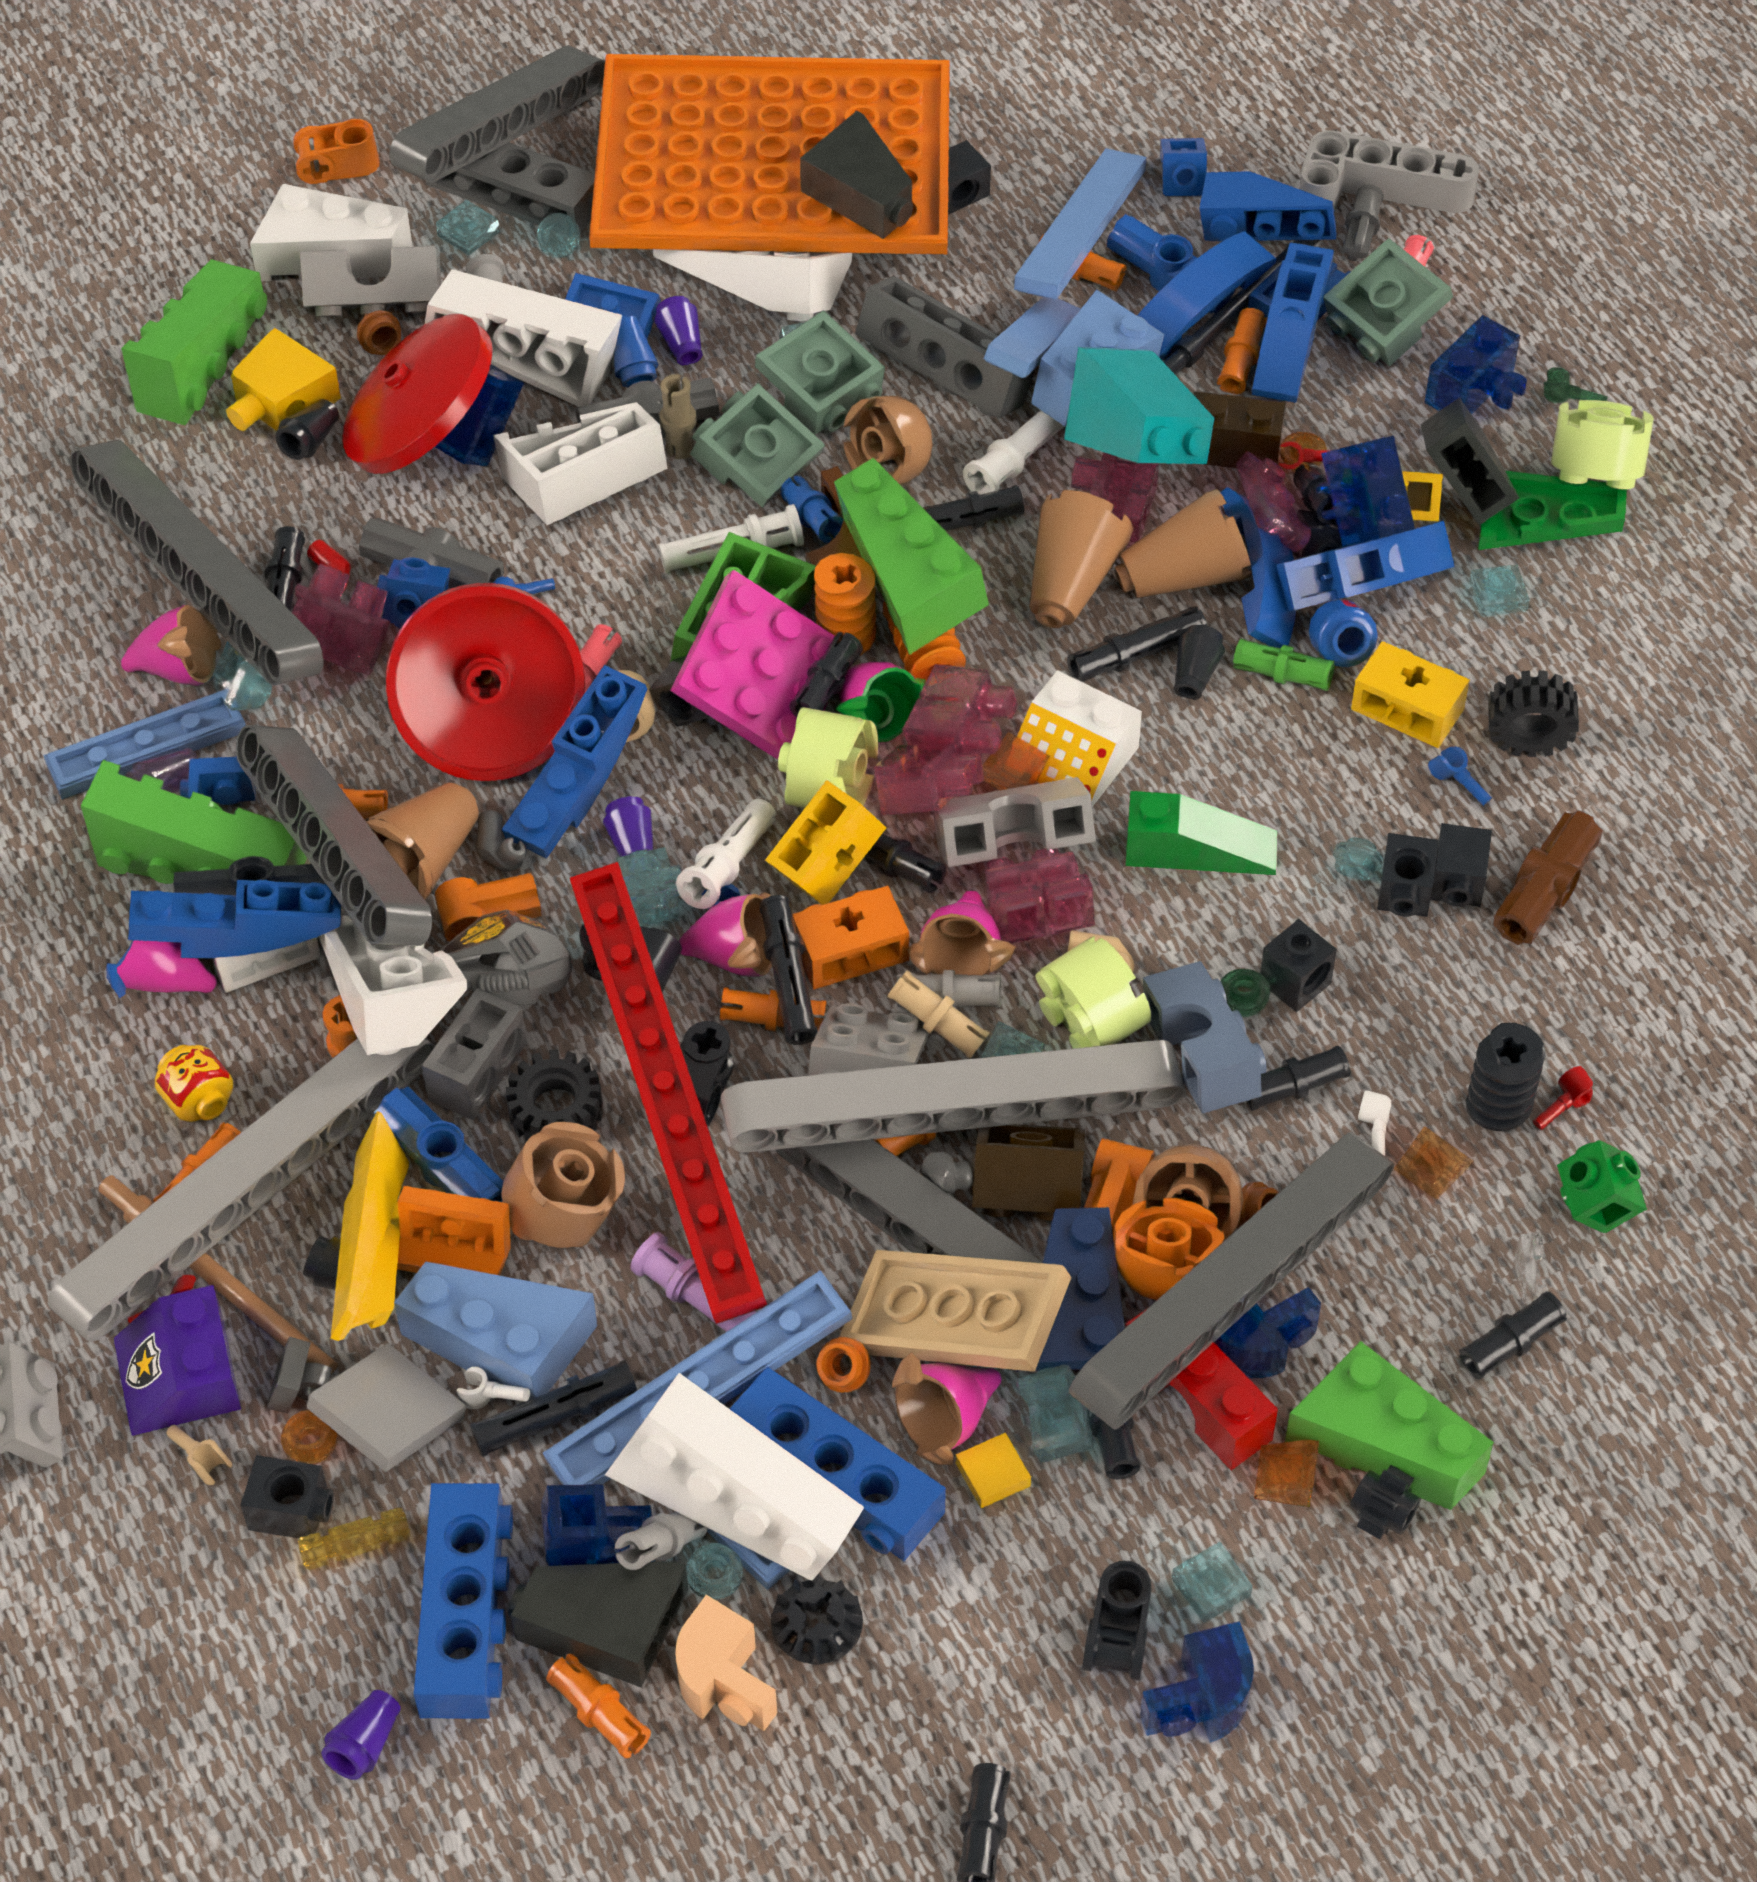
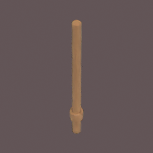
(218, 1276)

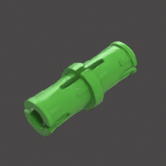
(1283, 664)

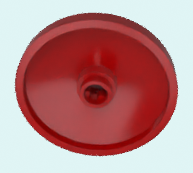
(417, 394)
(472, 726)

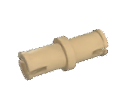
(938, 1014)

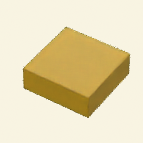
(993, 1470)

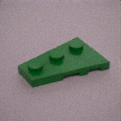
(1554, 511)

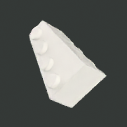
(734, 1481)

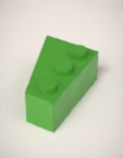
(772, 570)
(1379, 1418)

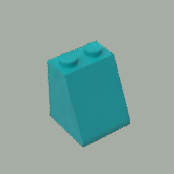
(1136, 409)

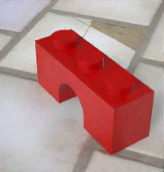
(1226, 1406)

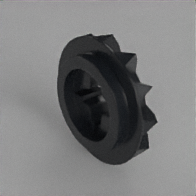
(823, 1642)

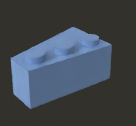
(1096, 325)
(502, 1324)

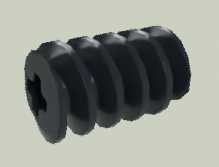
(1505, 1077)

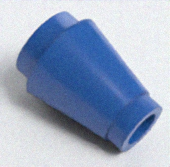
(633, 355)

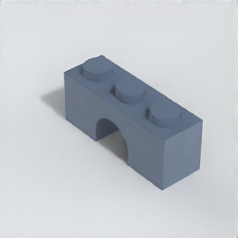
(1217, 1055)

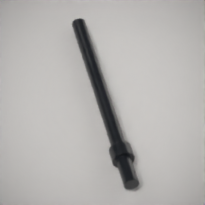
(1191, 348)

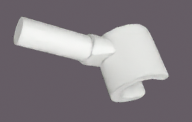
(1376, 1110)
(487, 1389)

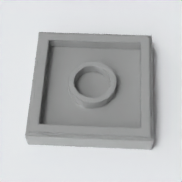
(386, 1407)

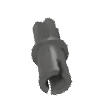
(1363, 222)

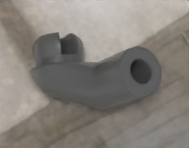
(493, 847)
(946, 1173)

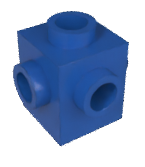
(410, 586)

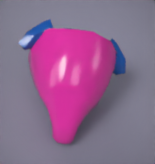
(158, 968)

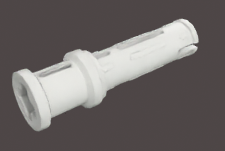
(1007, 456)
(675, 555)
(719, 862)

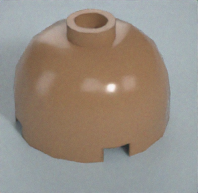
(887, 431)
(1195, 1176)

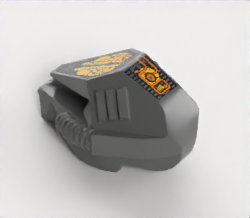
(511, 957)

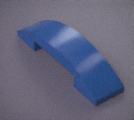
(1204, 285)
(1265, 604)

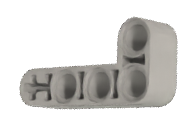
(1402, 171)

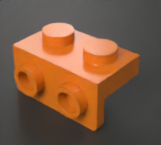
(452, 1231)

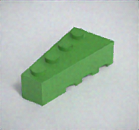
(193, 341)
(916, 563)
(159, 833)

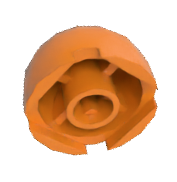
(1163, 1243)

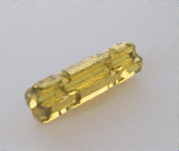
(353, 1538)

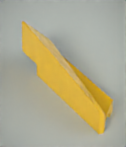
(370, 1233)

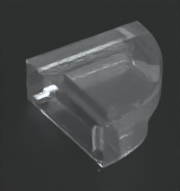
(1526, 1258)

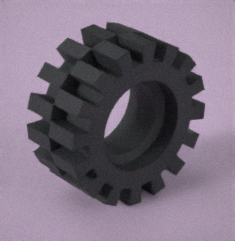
(1549, 697)
(553, 1075)

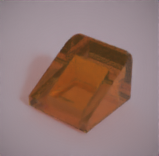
(1014, 764)
(1432, 1163)
(1287, 1472)

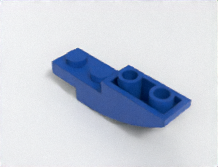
(1292, 322)
(1365, 566)
(581, 762)
(253, 921)

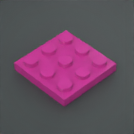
(751, 663)

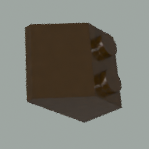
(1243, 426)
(1028, 1169)

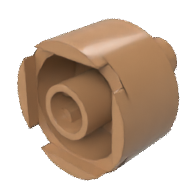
(562, 1186)

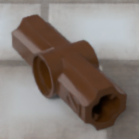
(1547, 877)

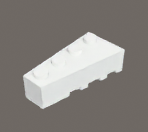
(535, 335)

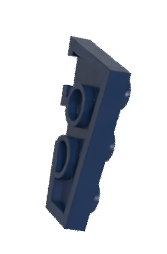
(1092, 1304)

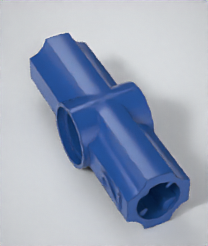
(1155, 254)
(426, 1134)

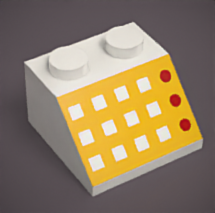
(1082, 733)

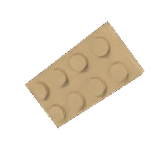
(957, 1309)

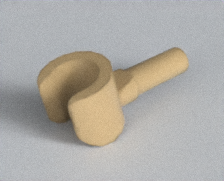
(201, 1455)

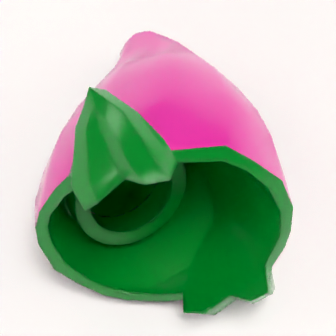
(877, 691)

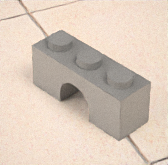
(331, 285)
(1045, 813)

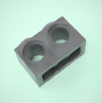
(474, 1054)

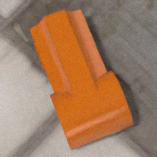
(464, 901)
(1115, 1176)

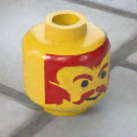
(192, 1082)

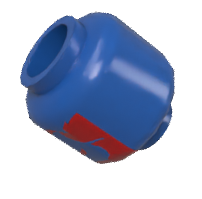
(1343, 633)

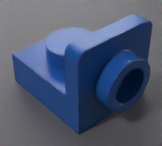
(1183, 166)
(219, 779)

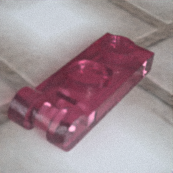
(1272, 501)

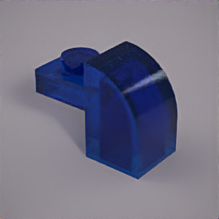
(1262, 1339)
(581, 1526)
(1216, 1689)

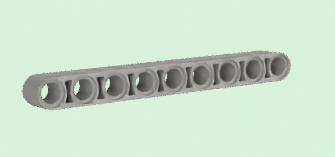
(951, 1095)
(229, 1187)

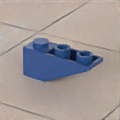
(1262, 209)

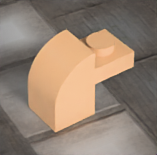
(709, 1666)

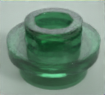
(1246, 1002)

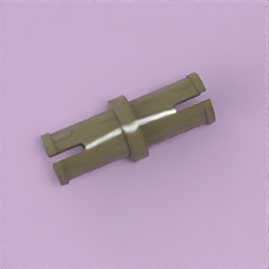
(677, 416)

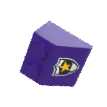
(176, 1362)

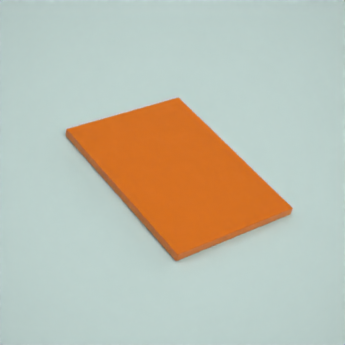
(714, 147)

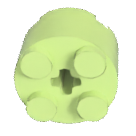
(1601, 443)
(828, 749)
(1092, 995)

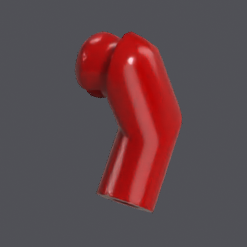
(322, 553)

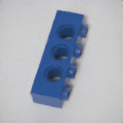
(868, 1468)
(458, 1517)

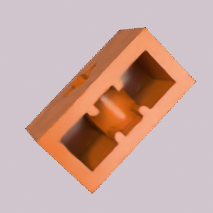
(852, 936)

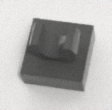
(295, 1376)

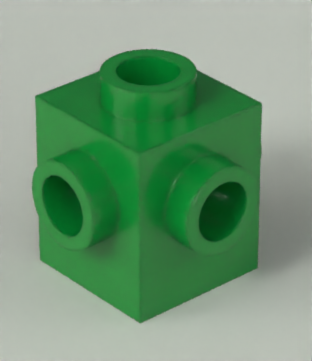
(1601, 1186)

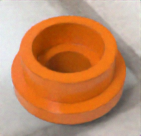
(829, 1364)

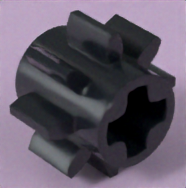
(1385, 1502)

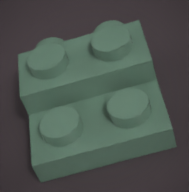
(1385, 302)
(821, 372)
(755, 444)

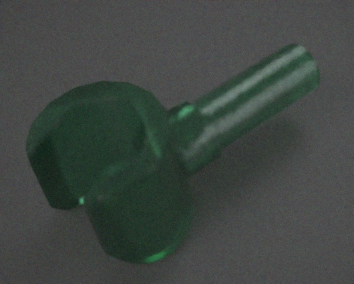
(1558, 388)

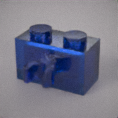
(1476, 368)
(473, 438)
(1366, 491)

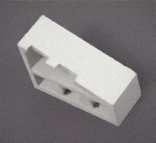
(326, 221)
(581, 462)

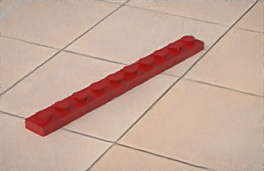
(668, 1095)

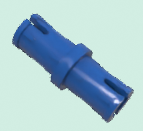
(812, 508)

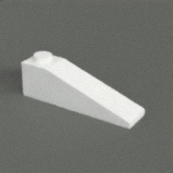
(778, 282)
(390, 990)

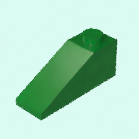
(1193, 835)

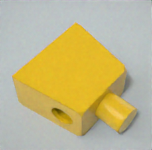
(279, 381)

